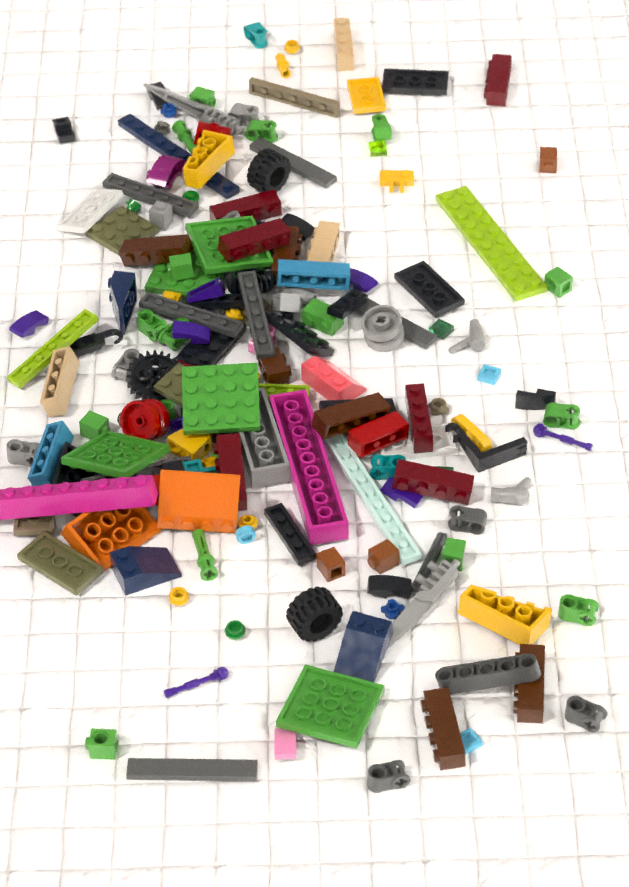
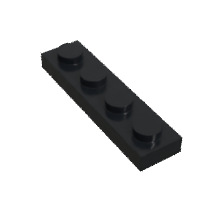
(224, 302)
(290, 534)

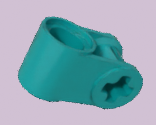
(256, 34)
(386, 465)

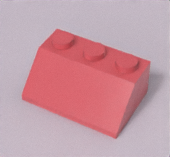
(330, 380)

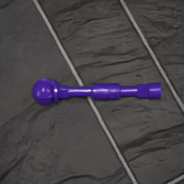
(540, 431)
(219, 673)

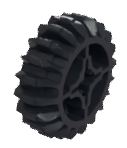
(264, 277)

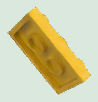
(366, 95)

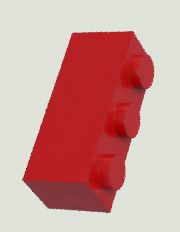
(378, 434)

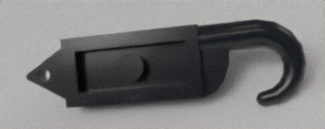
(94, 342)

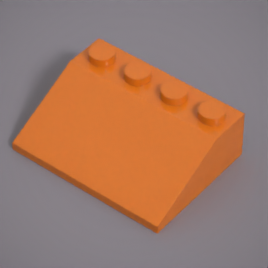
(198, 501)
(109, 530)

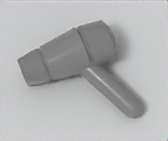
(305, 296)
(475, 340)
(512, 495)

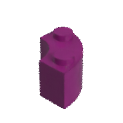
(165, 171)

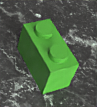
(316, 317)

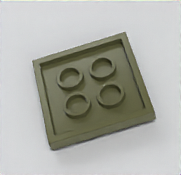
(118, 226)

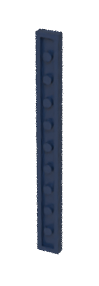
(165, 146)

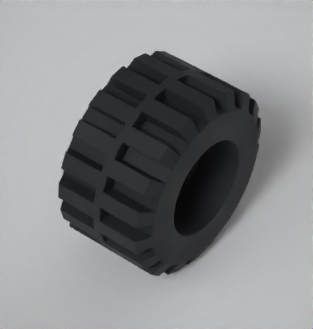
(268, 171)
(314, 614)

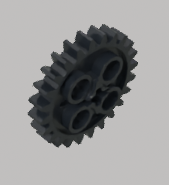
(143, 368)

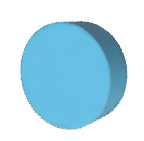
(245, 534)

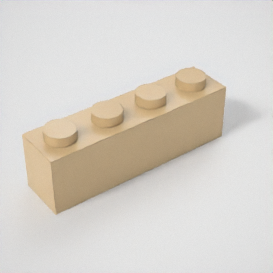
(343, 44)
(324, 242)
(59, 382)

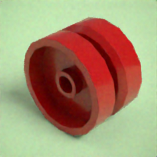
(145, 419)

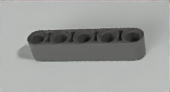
(489, 673)

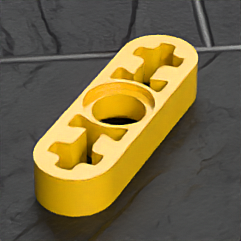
(473, 432)

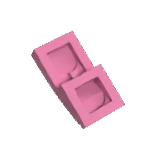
(284, 744)

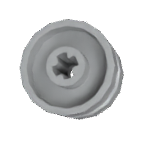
(383, 328)

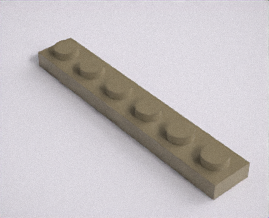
(294, 97)

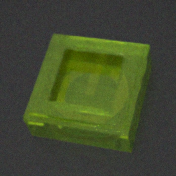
(377, 148)

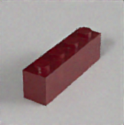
(498, 80)
(259, 205)
(254, 240)
(419, 418)
(231, 462)
(433, 481)

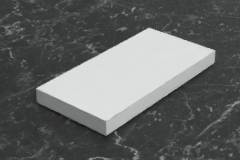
(90, 210)
(442, 444)

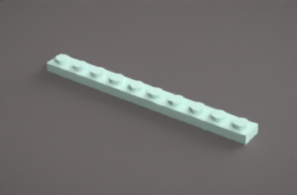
(372, 498)

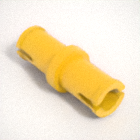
(282, 65)

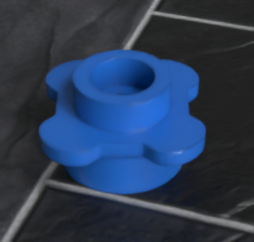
(169, 110)
(392, 609)

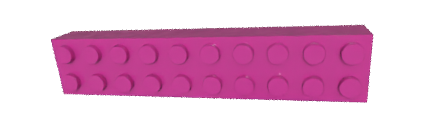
(309, 469)

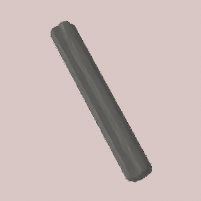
(432, 555)

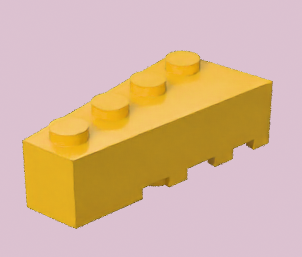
(207, 158)
(504, 615)

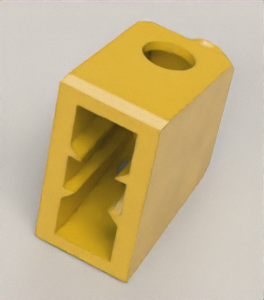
(194, 445)

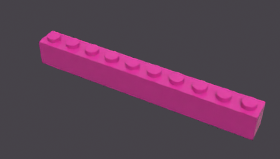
(78, 497)

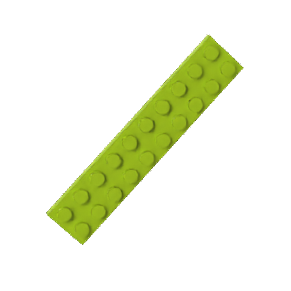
(491, 243)

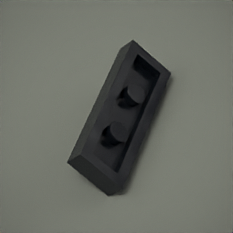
(347, 304)

